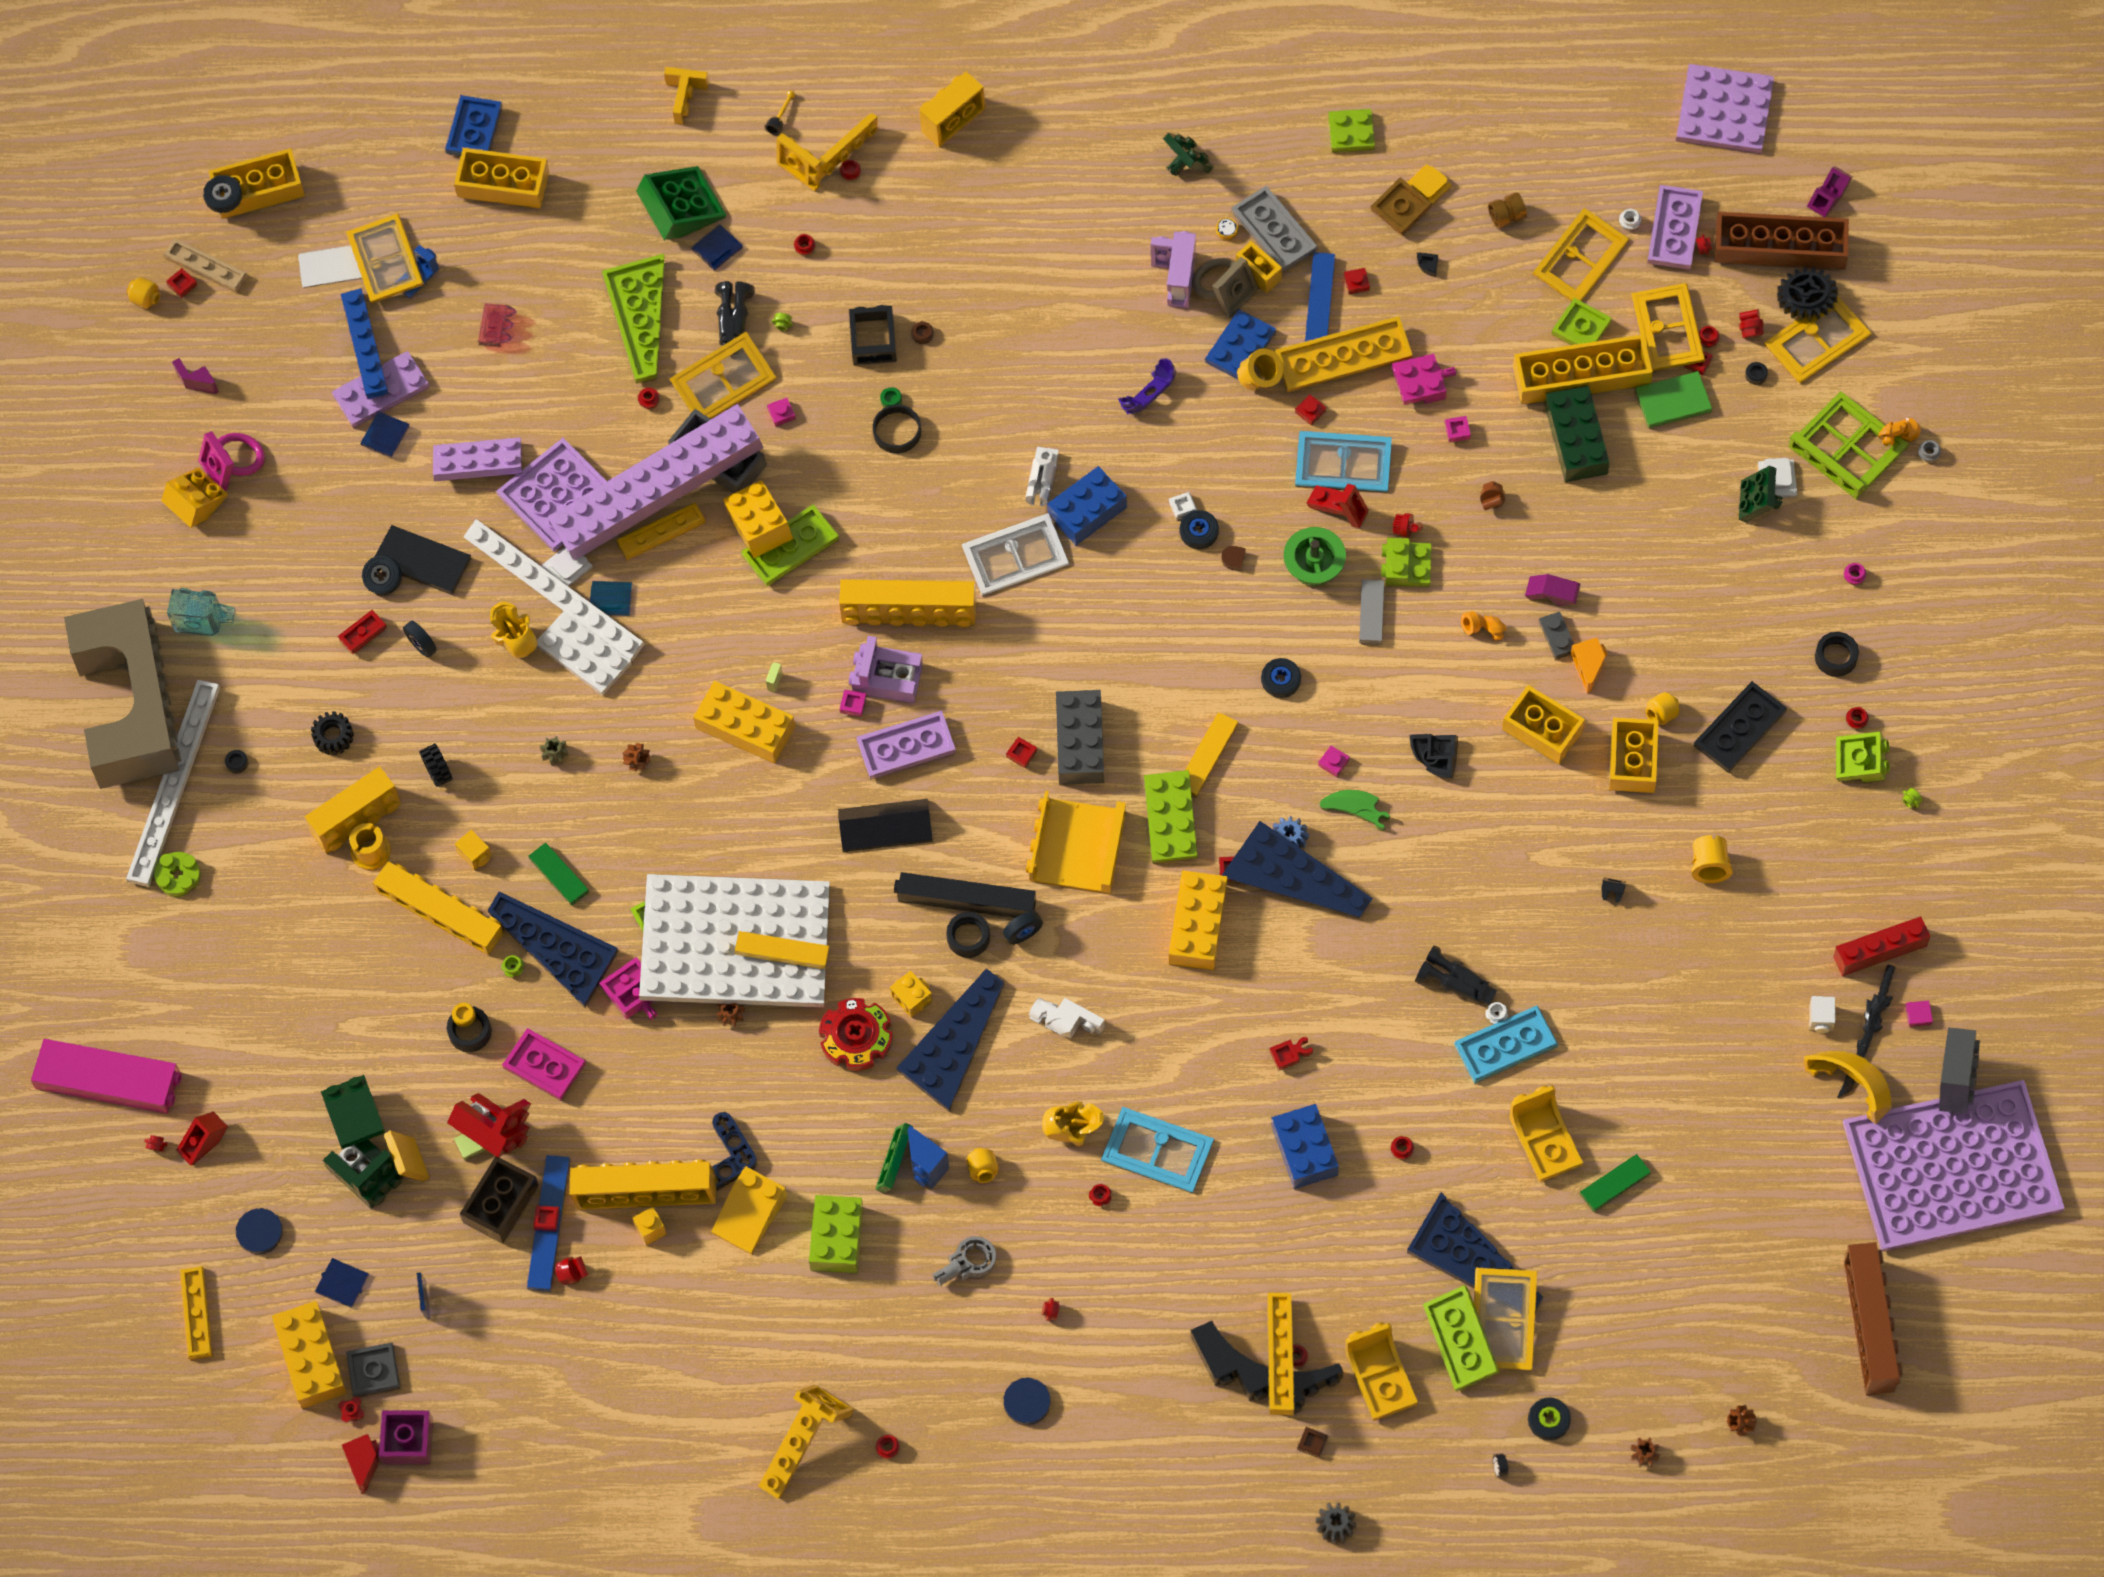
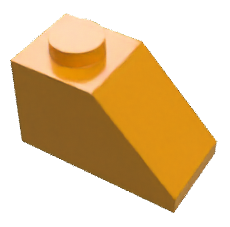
(1589, 661)

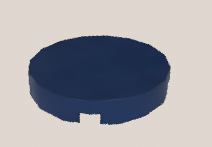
(259, 1231)
(1026, 1401)

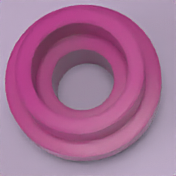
(1855, 568)

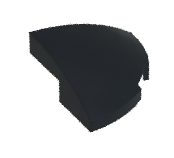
(1436, 753)

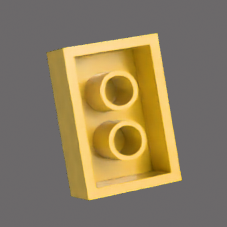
(952, 108)
(757, 519)
(1543, 724)
(1633, 755)

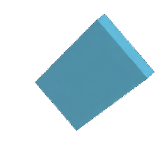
(1505, 1044)

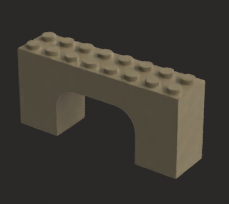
(145, 739)

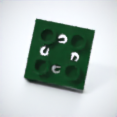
(1186, 155)
(1758, 494)

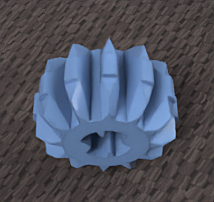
(1295, 828)

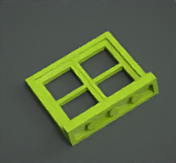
(1828, 465)

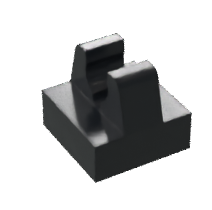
(1617, 886)

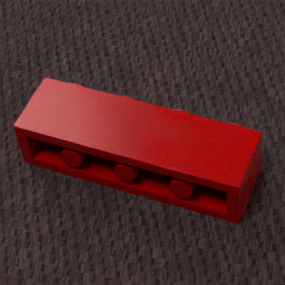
(1881, 946)

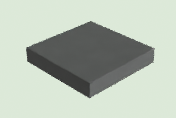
(373, 1370)

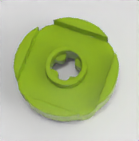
(170, 863)

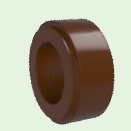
(922, 332)

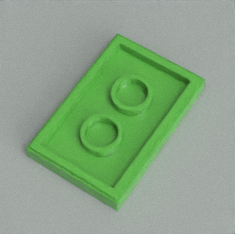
(1673, 399)

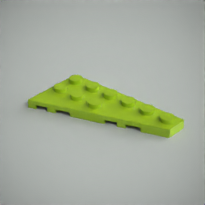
(637, 305)

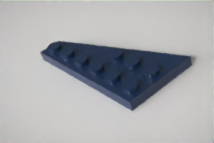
(1285, 869)
(564, 951)
(948, 1048)
(1456, 1245)

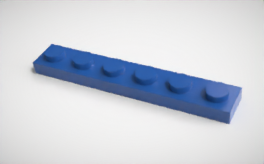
(364, 344)

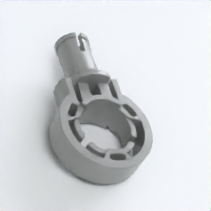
(968, 1269)

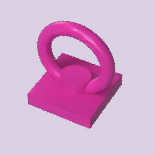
(217, 461)

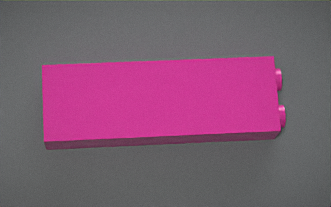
(106, 1076)

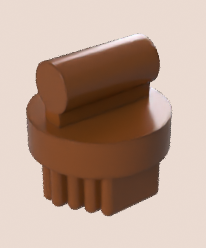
(1492, 495)

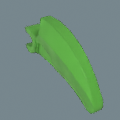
(1355, 803)

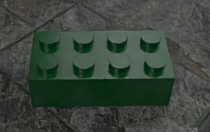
(1576, 434)

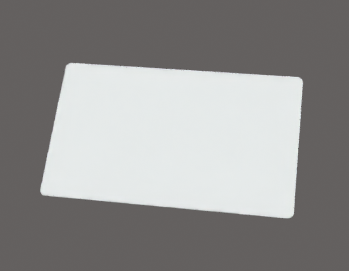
(328, 266)

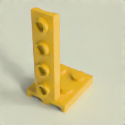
(811, 170)
(816, 1407)

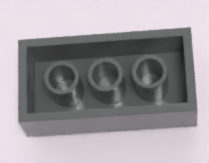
(739, 475)
(1079, 737)

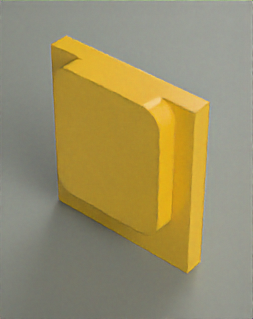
(1430, 183)

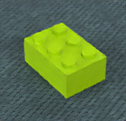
(836, 1234)

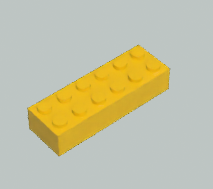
(1597, 364)
(907, 602)
(643, 1185)

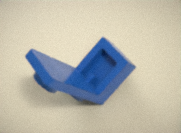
(427, 266)

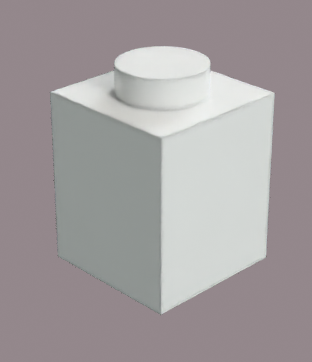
(1822, 1014)

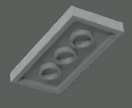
(1274, 228)

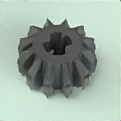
(1329, 1530)

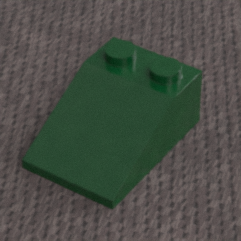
(352, 1111)

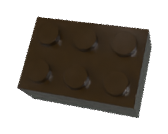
(499, 1199)

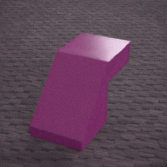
(1830, 192)
(197, 380)
(1557, 589)

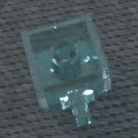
(197, 612)

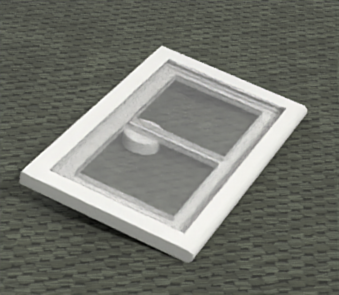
(1015, 554)

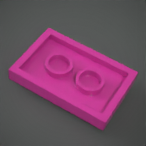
(544, 1064)

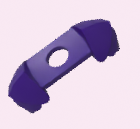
(1163, 377)

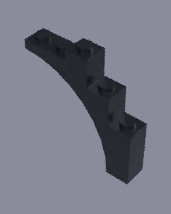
(1226, 1363)

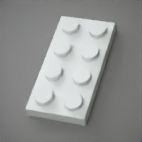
(583, 653)

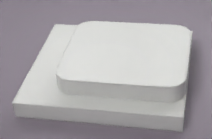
(1785, 476)
(565, 569)

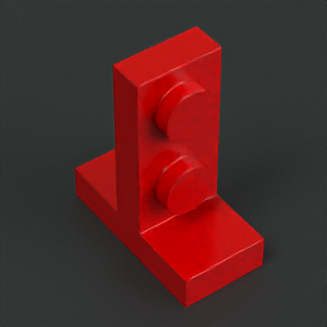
(1344, 503)

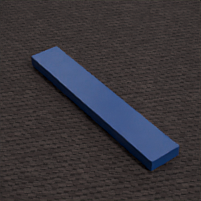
(1320, 295)
(546, 1242)

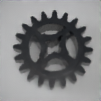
(1808, 297)

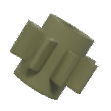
(559, 747)

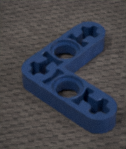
(734, 1161)

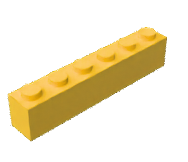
(438, 908)

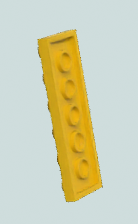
(1344, 353)

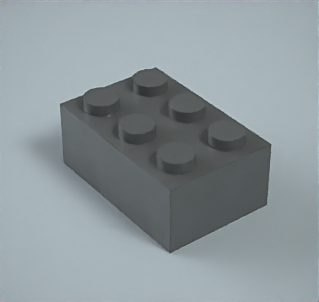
(1958, 1070)

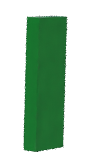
(558, 874)
(893, 1158)
(1615, 1182)

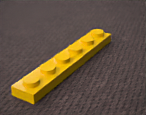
(1280, 1354)

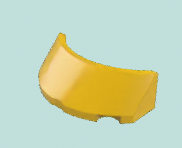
(1859, 1070)

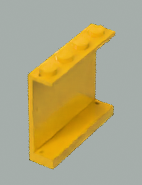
(1076, 844)

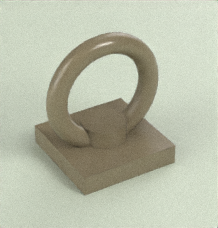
(1232, 288)

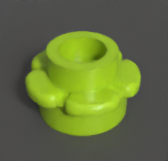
(782, 321)
(1912, 798)
(508, 962)

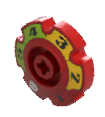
(860, 1019)

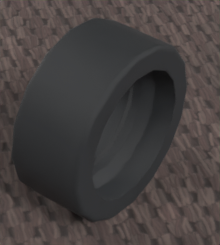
(1841, 639)
(968, 918)
(475, 1044)

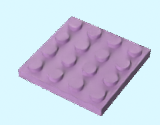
(1725, 108)
(548, 486)

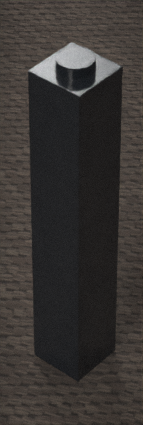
(964, 895)

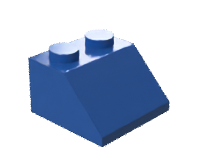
(927, 1159)

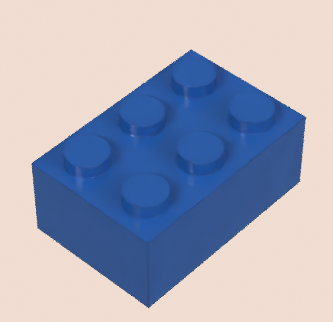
(1087, 505)
(1305, 1146)

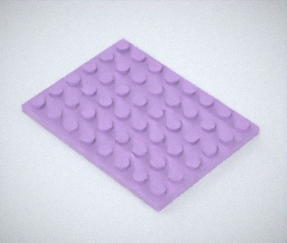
(1953, 1172)

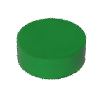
(890, 396)

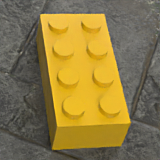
(501, 178)
(263, 181)
(744, 722)
(358, 804)
(1198, 920)
(309, 1354)

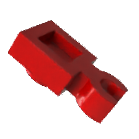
(1287, 1054)

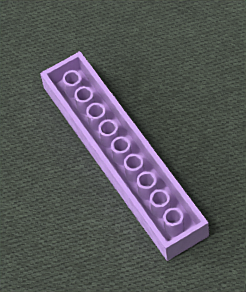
(655, 482)

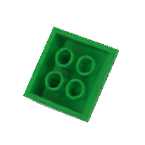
(679, 201)

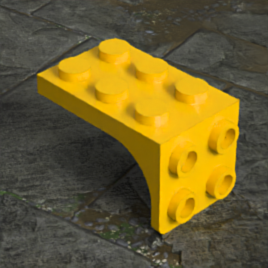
(1544, 1133)
(1379, 1371)

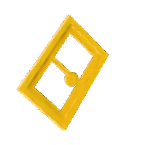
(1571, 252)
(1645, 327)

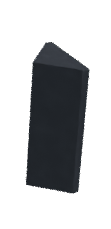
(885, 825)

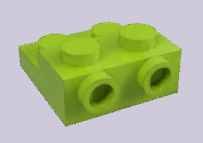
(1406, 563)
(1862, 757)

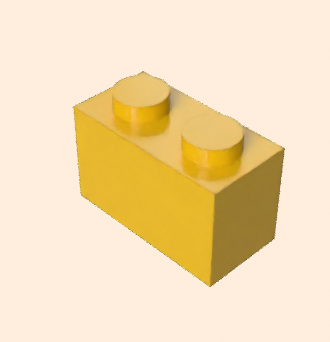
(1264, 269)

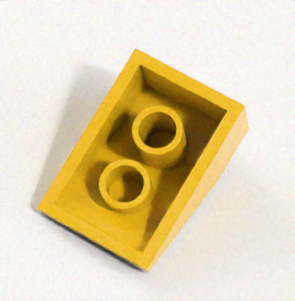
(749, 1210)

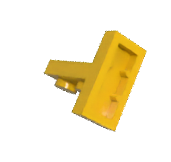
(686, 81)

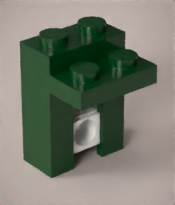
(374, 1179)

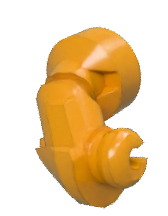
(1907, 429)
(1472, 622)

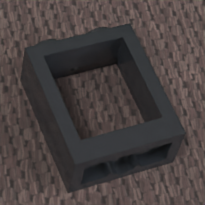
(875, 353)

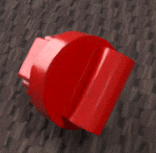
(1751, 324)
(1404, 525)
(571, 1270)

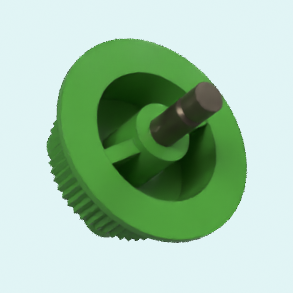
(1314, 555)

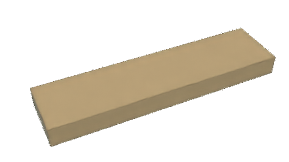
(205, 265)

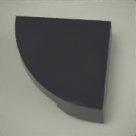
(1427, 263)

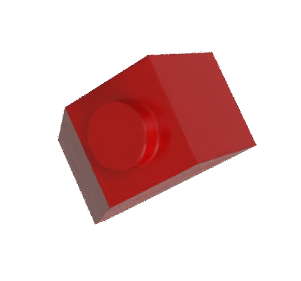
(201, 1137)
(362, 1459)

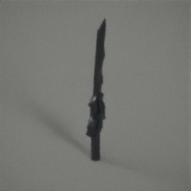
(1872, 1021)

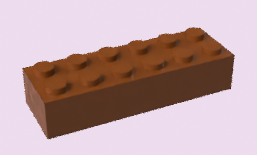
(1781, 240)
(1871, 1318)

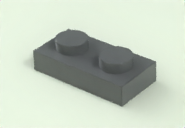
(1556, 635)

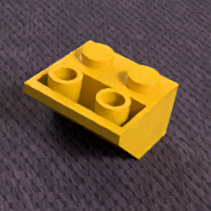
(193, 496)

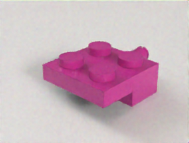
(1421, 379)
(624, 990)

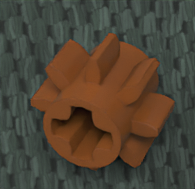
(636, 757)
(730, 1018)
(1741, 1420)
(1642, 1459)

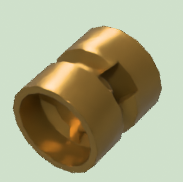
(1504, 211)

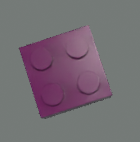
(406, 1437)

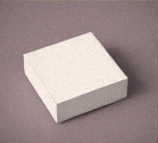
(1182, 505)

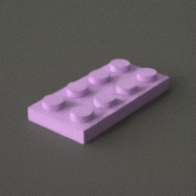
(1675, 227)
(402, 381)
(477, 459)
(906, 745)

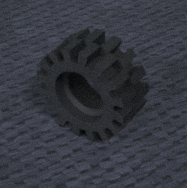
(332, 721)
(435, 765)

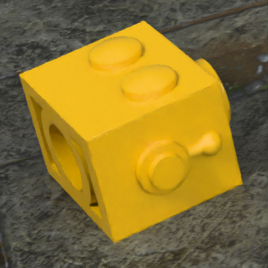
(911, 993)

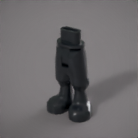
(732, 320)
(1459, 981)

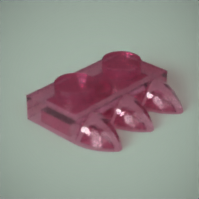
(494, 325)

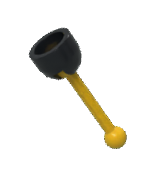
(774, 124)

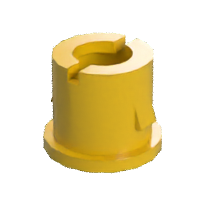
(1269, 366)
(369, 857)
(1711, 860)

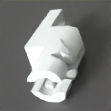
(1042, 475)
(1066, 1017)

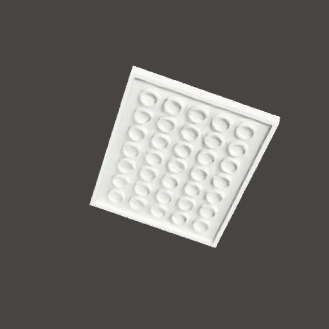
(694, 934)

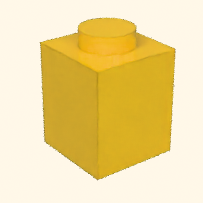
(473, 850)
(649, 1226)

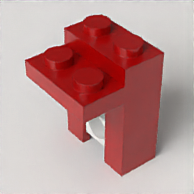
(490, 1125)

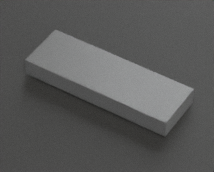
(1371, 611)

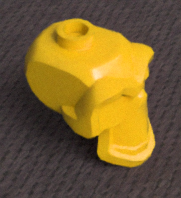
(512, 630)
(1071, 1122)

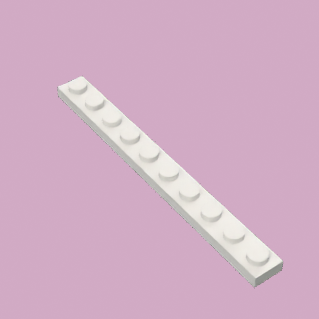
(554, 590)
(173, 784)

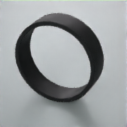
(896, 448)

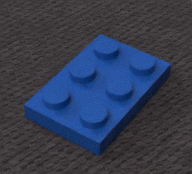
(473, 124)
(1238, 341)

